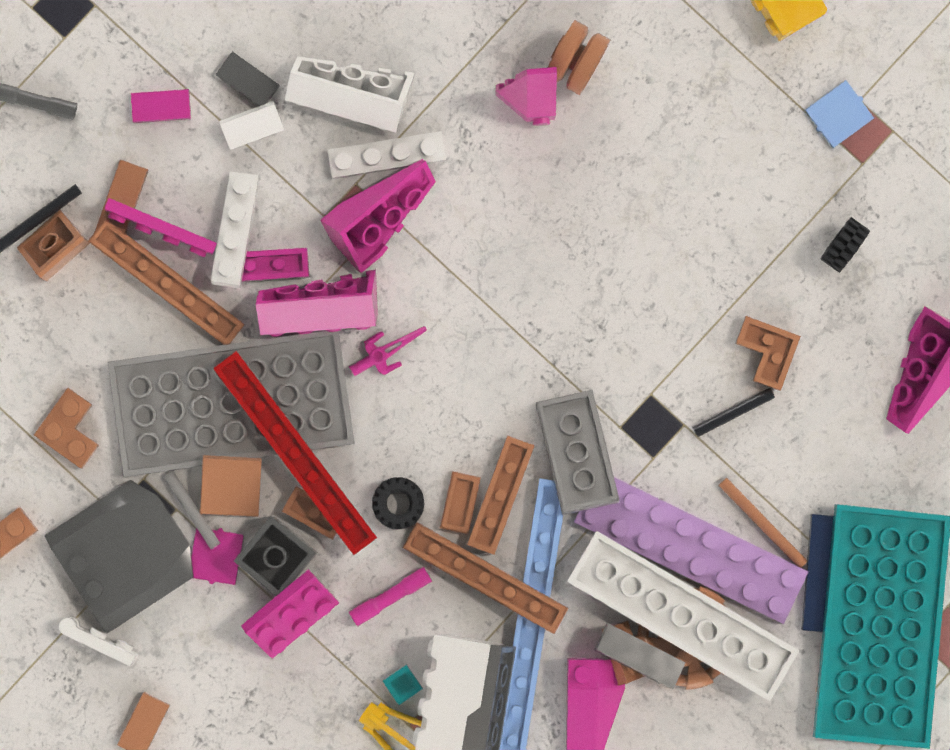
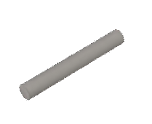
(192, 510)

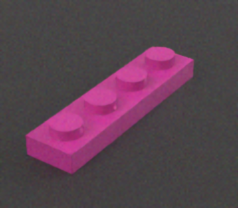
(170, 232)

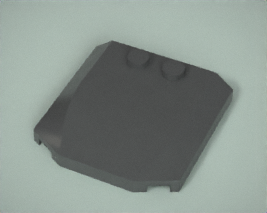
(123, 553)

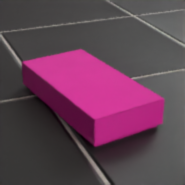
(161, 106)

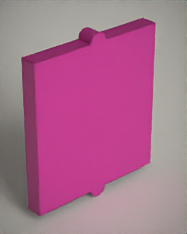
(218, 563)

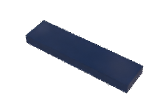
(818, 566)

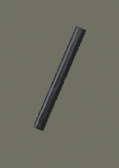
(39, 217)

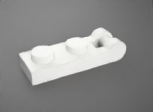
(97, 640)

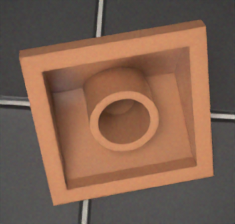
(52, 246)

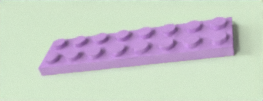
(698, 551)

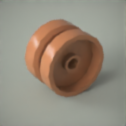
(581, 59)

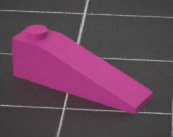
(531, 94)
(371, 217)
(924, 372)
(591, 702)

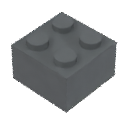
(275, 556)

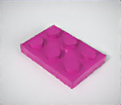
(290, 614)

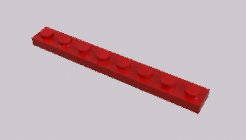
(295, 453)

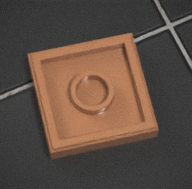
(230, 485)

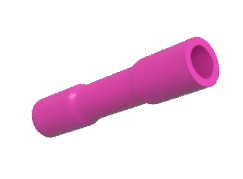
(375, 605)

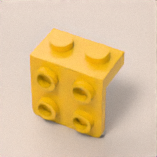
(789, 16)

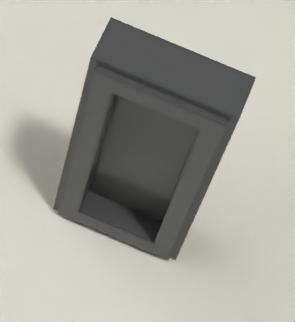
(247, 79)

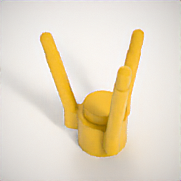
(375, 719)

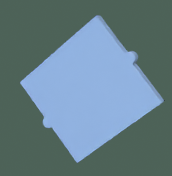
(839, 114)

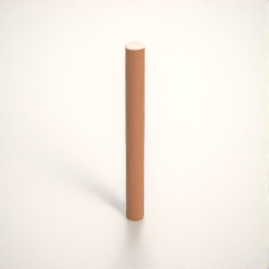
(763, 523)

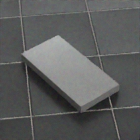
(577, 452)

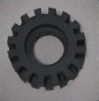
(845, 244)
(380, 508)

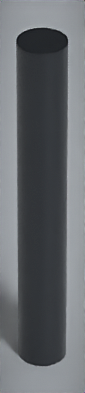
(733, 412)

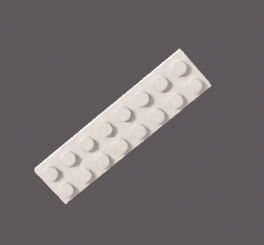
(683, 615)

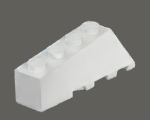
(350, 91)

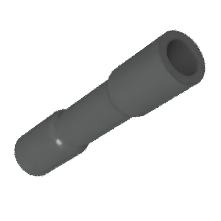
(49, 104)

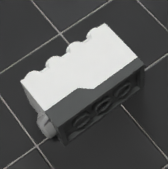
(464, 694)

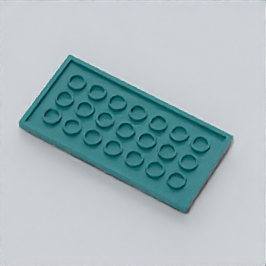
(882, 626)

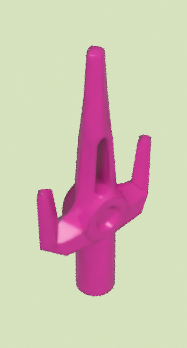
(378, 356)

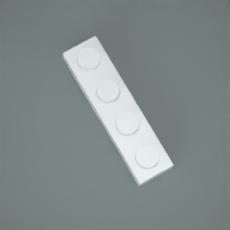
(386, 155)
(235, 229)

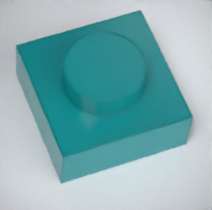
(402, 684)

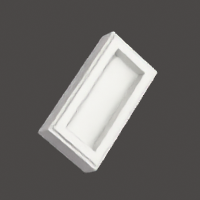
(251, 125)

